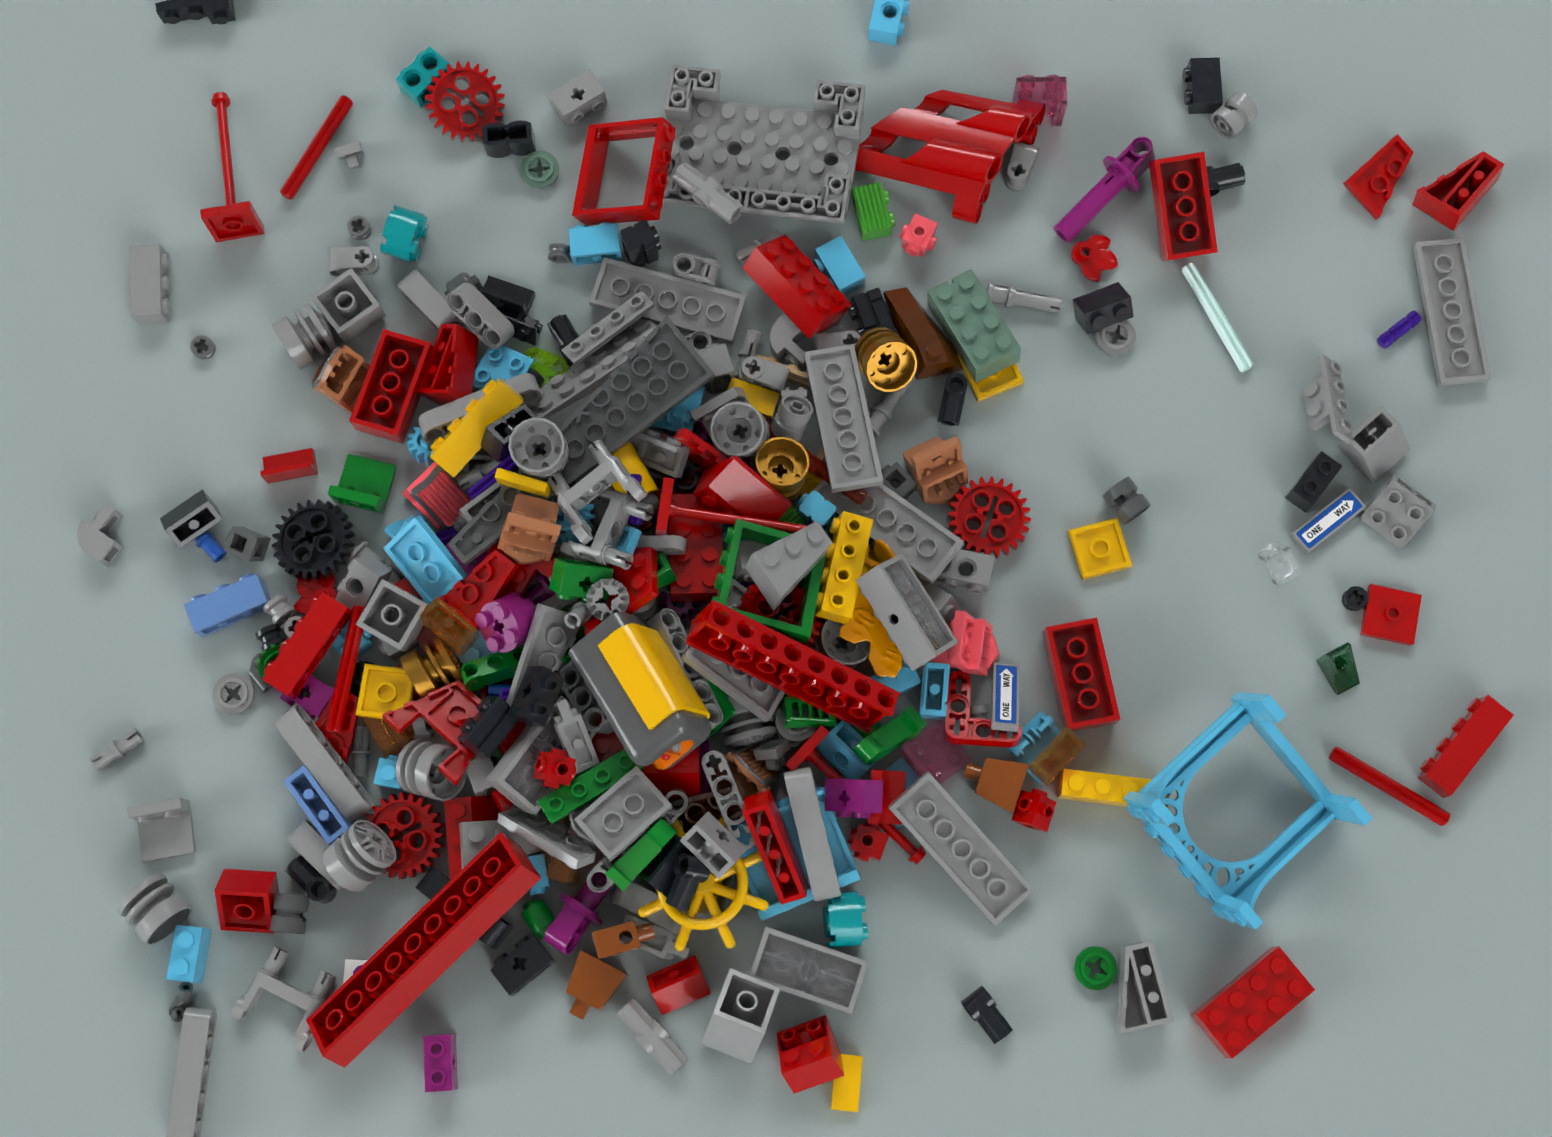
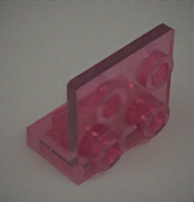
(1047, 90)
(935, 754)

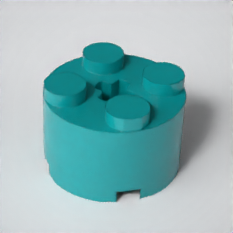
(403, 233)
(844, 920)

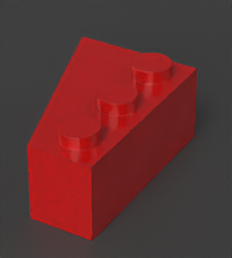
(1458, 192)

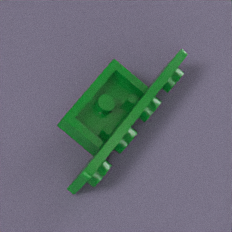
(586, 786)

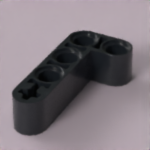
(435, 880)

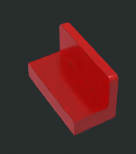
(289, 466)
(893, 787)
(678, 985)

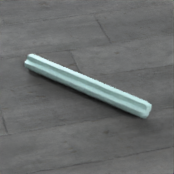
(1217, 317)

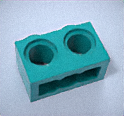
(419, 72)

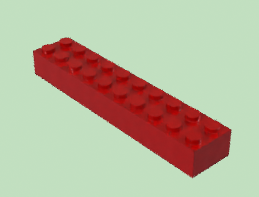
(422, 950)

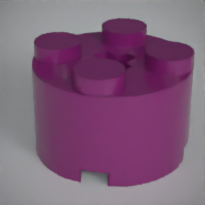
(506, 622)

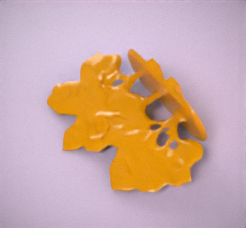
(864, 625)

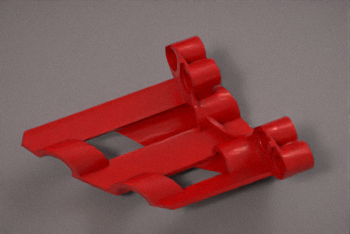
(957, 153)

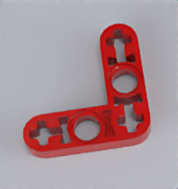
(969, 725)

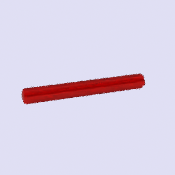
(316, 147)
(345, 672)
(1389, 786)

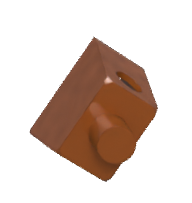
(998, 781)
(608, 942)
(592, 983)

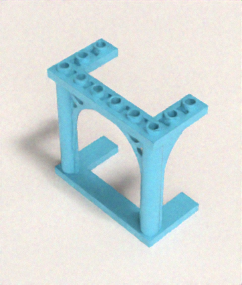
(1238, 896)

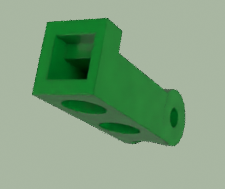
(490, 669)
(890, 736)
(640, 854)

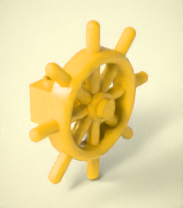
(705, 899)

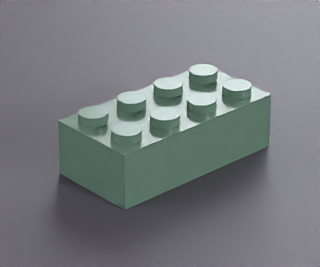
(973, 326)

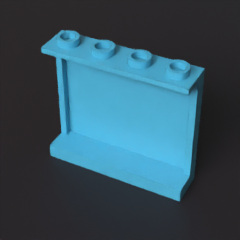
(758, 877)

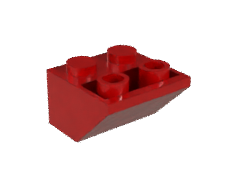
(809, 1054)

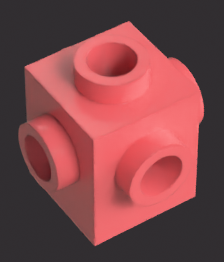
(919, 236)

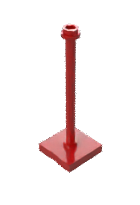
(234, 219)
(669, 510)
(809, 753)

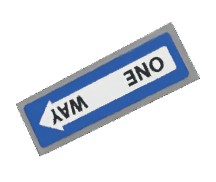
(1328, 521)
(1005, 697)

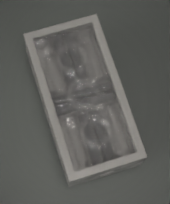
(906, 611)
(516, 768)
(809, 970)

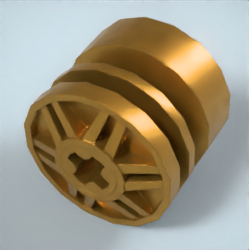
(894, 367)
(783, 458)
(432, 669)

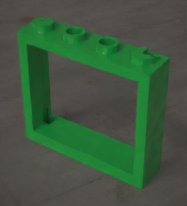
(767, 536)

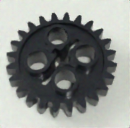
(313, 540)

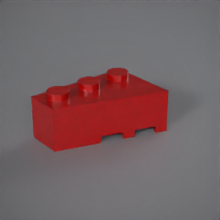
(450, 365)

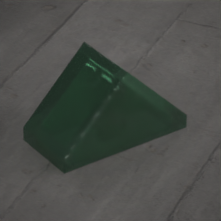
(1340, 668)

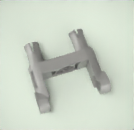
(575, 498)
(604, 545)
(268, 979)

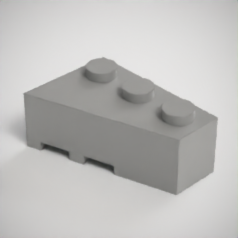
(787, 561)
(1141, 990)

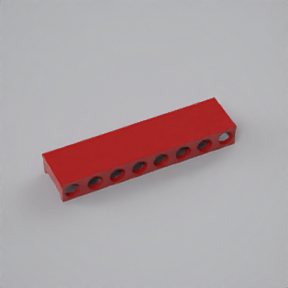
(790, 666)

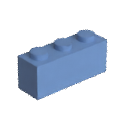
(227, 604)
(317, 805)

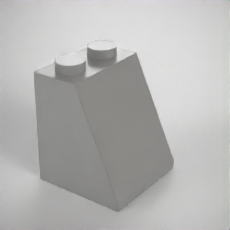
(741, 1016)

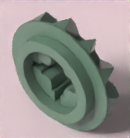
(531, 163)

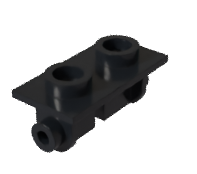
(525, 329)

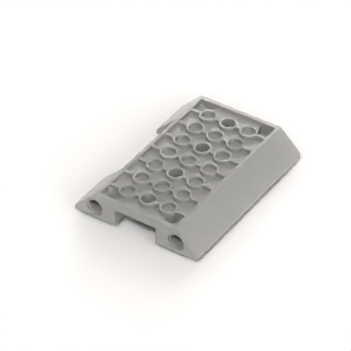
(755, 177)

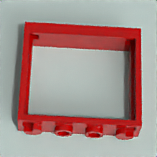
(593, 166)

